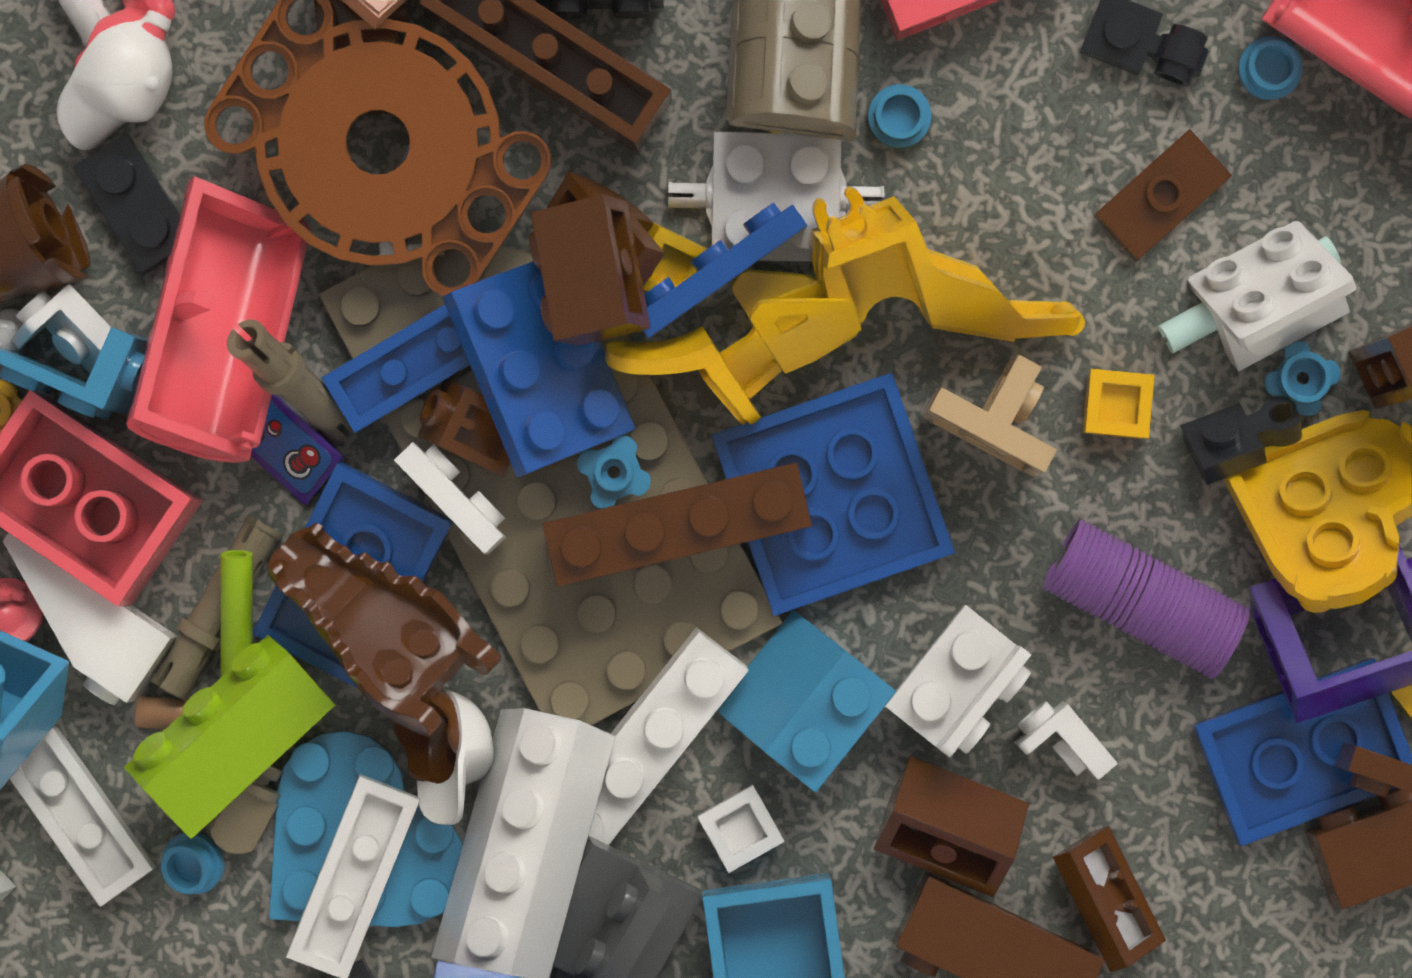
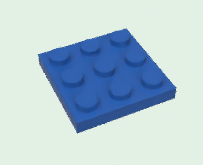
(861, 487)

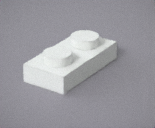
(434, 475)

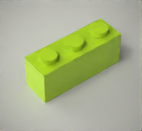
(228, 735)

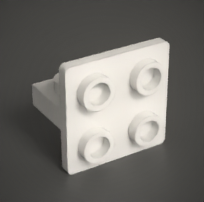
(1273, 293)
(960, 682)

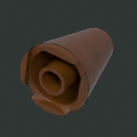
(36, 242)

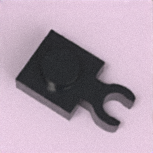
(1234, 442)

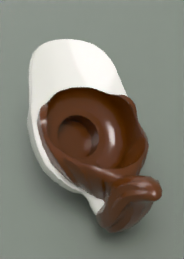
(450, 758)

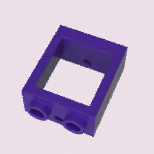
(1304, 694)

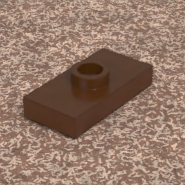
(1162, 195)

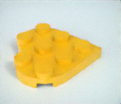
(1331, 508)

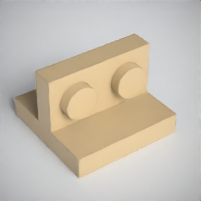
(991, 426)

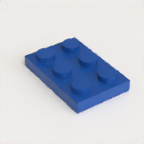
(540, 392)
(364, 519)
(1284, 771)

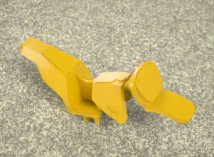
(802, 317)

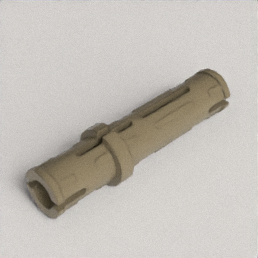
(282, 371)
(201, 631)

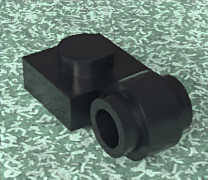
(1126, 33)

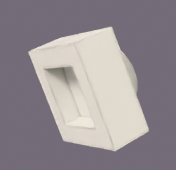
(740, 828)

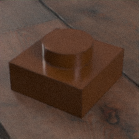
(1373, 770)

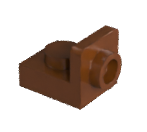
(462, 424)

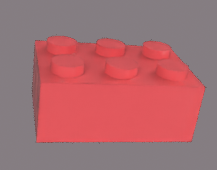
(87, 500)

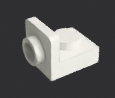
(73, 323)
(1077, 744)

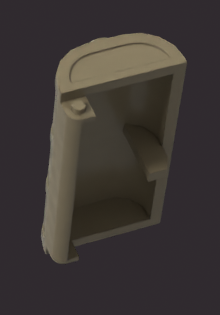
(795, 66)

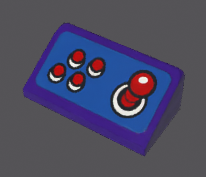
(295, 452)

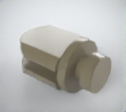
(247, 817)

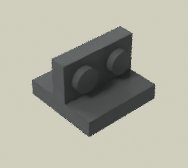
(622, 916)

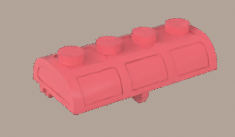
(1357, 38)
(224, 267)

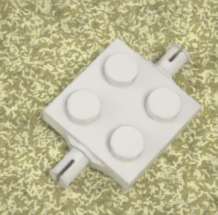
(765, 169)

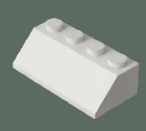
(524, 844)

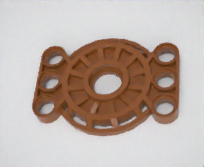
(311, 124)

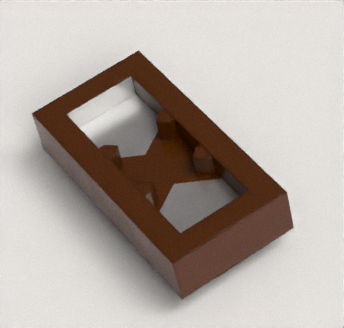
(1109, 899)

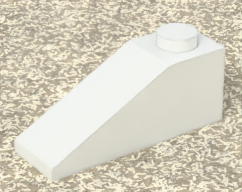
(106, 642)

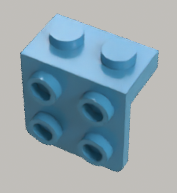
(108, 387)

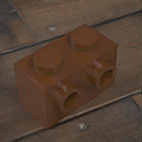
(588, 270)
(950, 820)

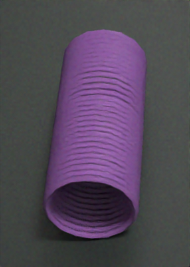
(1173, 611)

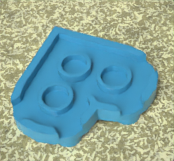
(310, 807)

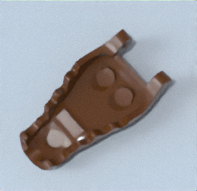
(383, 627)

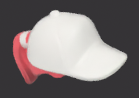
(118, 74)

